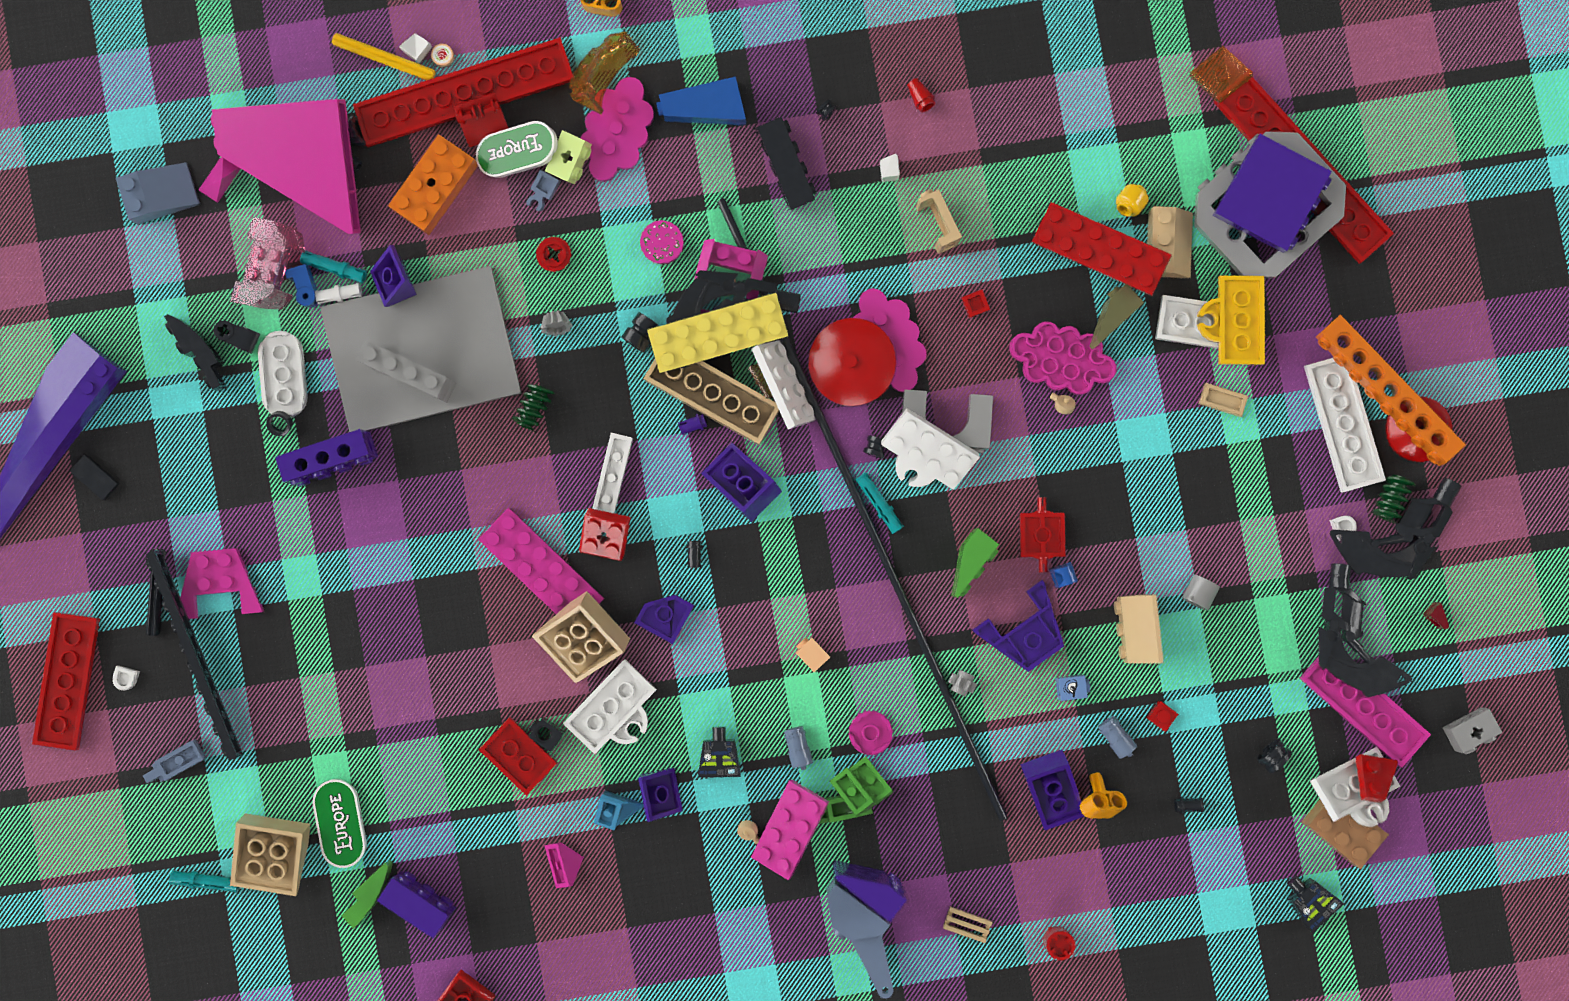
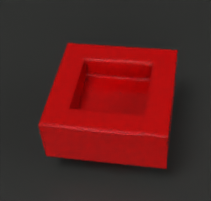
(975, 303)
(1162, 716)

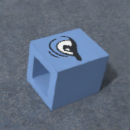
(1072, 687)

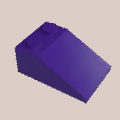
(742, 482)
(1053, 789)

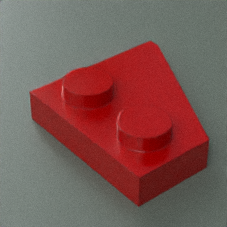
(1375, 777)

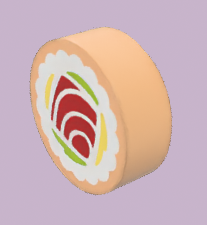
(442, 55)

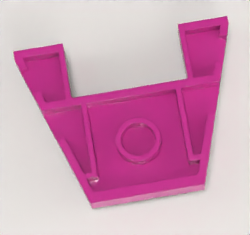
(218, 573)

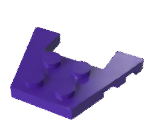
(1033, 638)

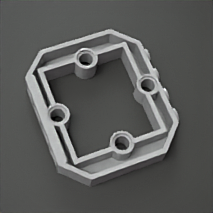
(1236, 252)

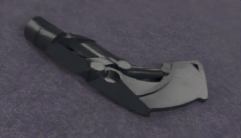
(714, 284)
(1366, 557)
(1374, 675)

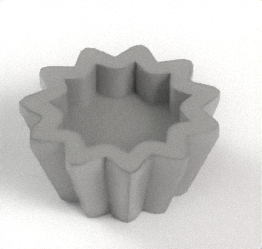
(555, 323)

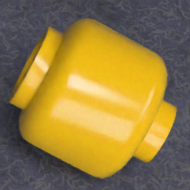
(1132, 200)

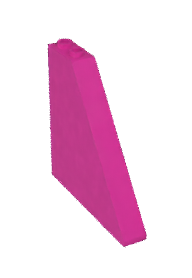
(297, 151)

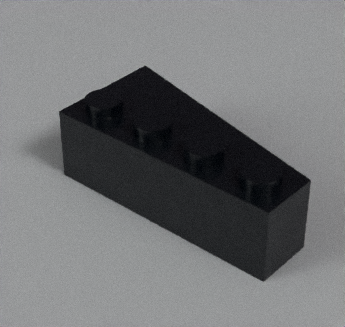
(785, 163)

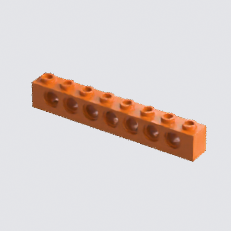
(1402, 393)

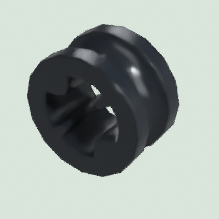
(826, 110)

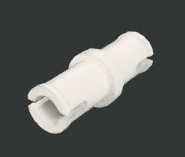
(338, 293)

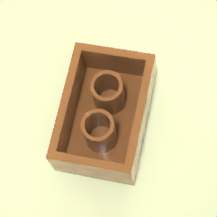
(1345, 835)

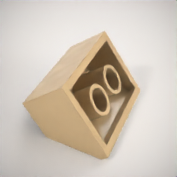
(1172, 232)

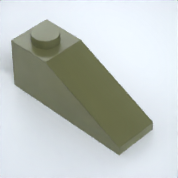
(1115, 311)

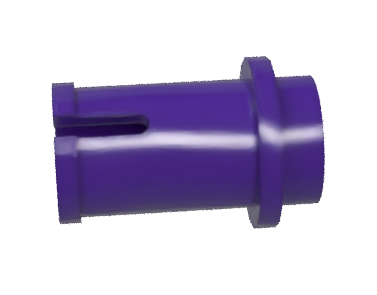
(692, 424)

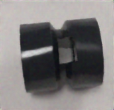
(637, 334)

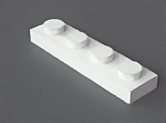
(612, 473)

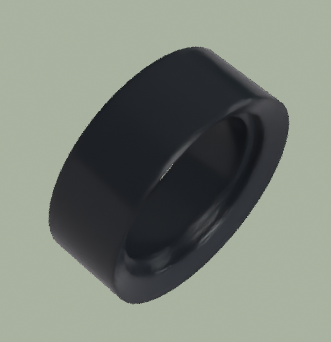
(275, 431)

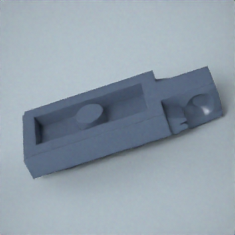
(176, 762)

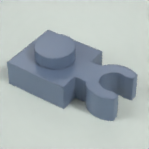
(544, 187)

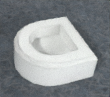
(1343, 523)
(125, 678)

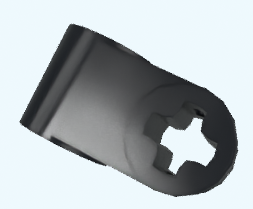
(238, 337)

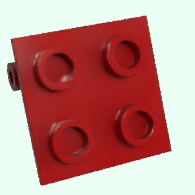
(480, 118)

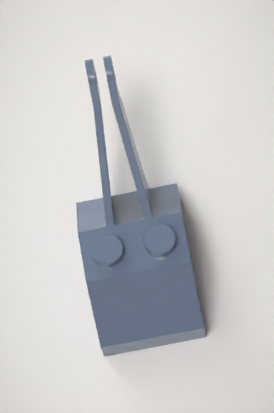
(865, 929)

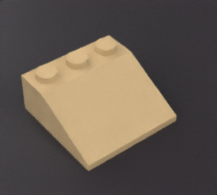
(1139, 629)
(582, 637)
(269, 854)

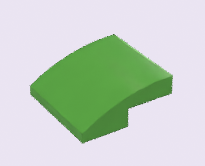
(861, 786)

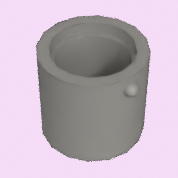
(1200, 592)

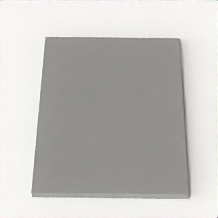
(447, 327)

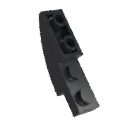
(192, 344)

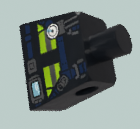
(719, 756)
(1312, 902)

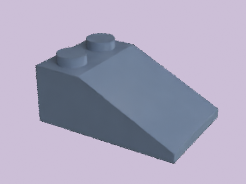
(157, 192)

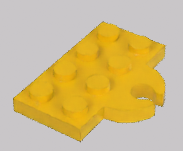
(1237, 320)

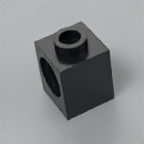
(556, 733)

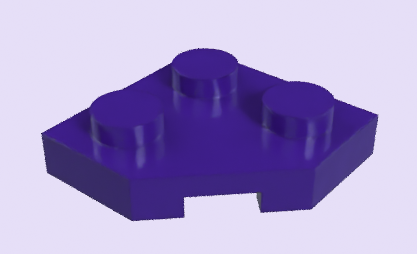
(665, 617)

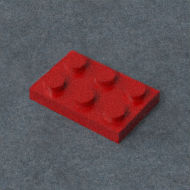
(518, 756)

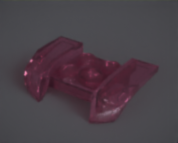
(267, 265)

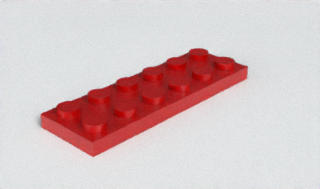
(1101, 248)
(66, 681)

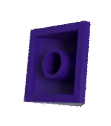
(392, 278)
(660, 794)

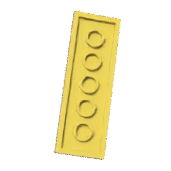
(717, 332)

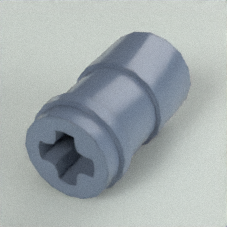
(1117, 737)
(798, 748)

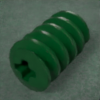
(532, 406)
(1392, 498)

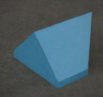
(615, 809)

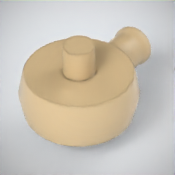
(1063, 404)
(748, 831)

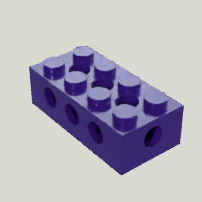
(293, 464)

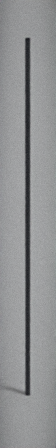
(879, 546)

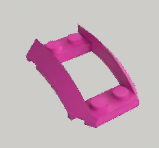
(734, 259)

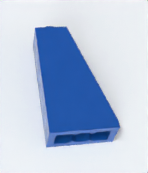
(706, 103)

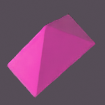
(219, 179)
(563, 864)

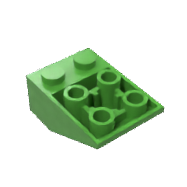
(972, 556)

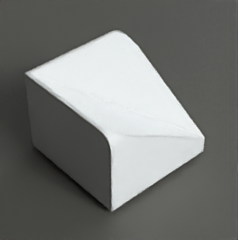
(416, 47)
(890, 168)

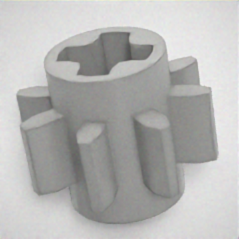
(962, 683)

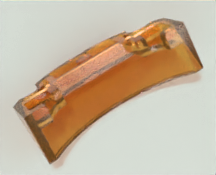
(599, 69)

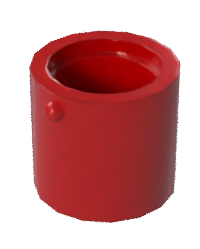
(1059, 943)

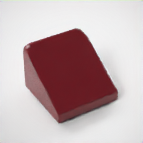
(1436, 615)

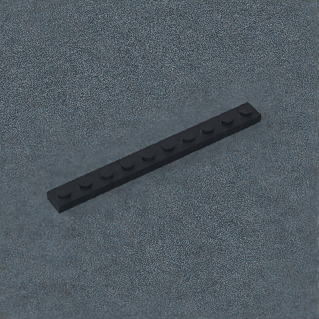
(190, 646)

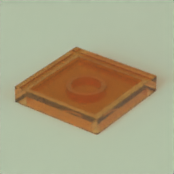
(1221, 74)

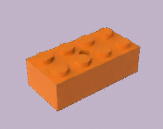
(449, 170)

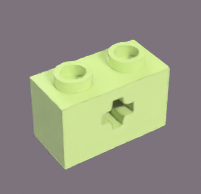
(569, 146)

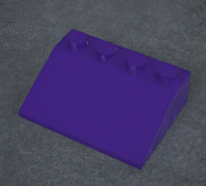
(873, 886)

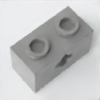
(1460, 731)

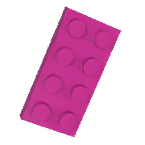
(790, 829)

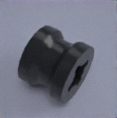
(874, 447)

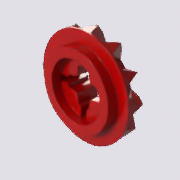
(543, 253)

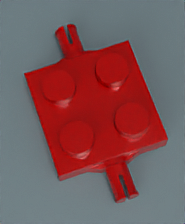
(1042, 535)

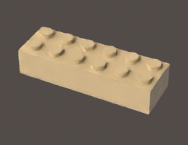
(718, 398)

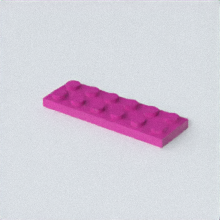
(535, 562)
(1374, 716)

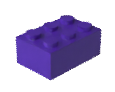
(417, 903)

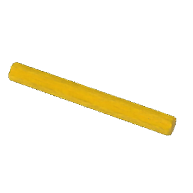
(383, 57)

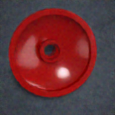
(1401, 441)

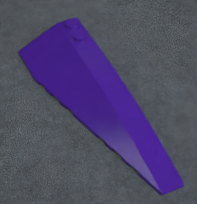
(62, 406)

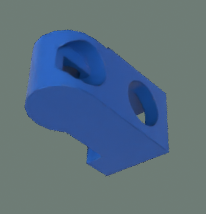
(304, 285)
(1063, 575)

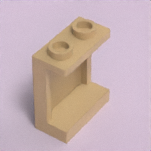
(947, 225)

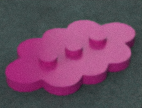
(618, 130)
(894, 320)
(1062, 358)

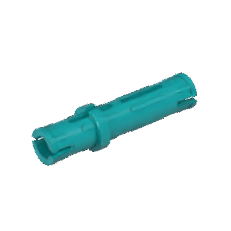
(342, 269)
(880, 504)
(196, 880)

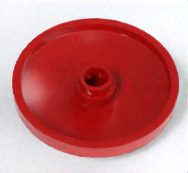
(852, 362)

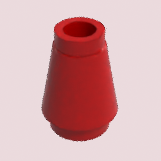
(921, 96)

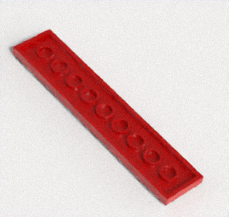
(433, 100)
(1256, 112)

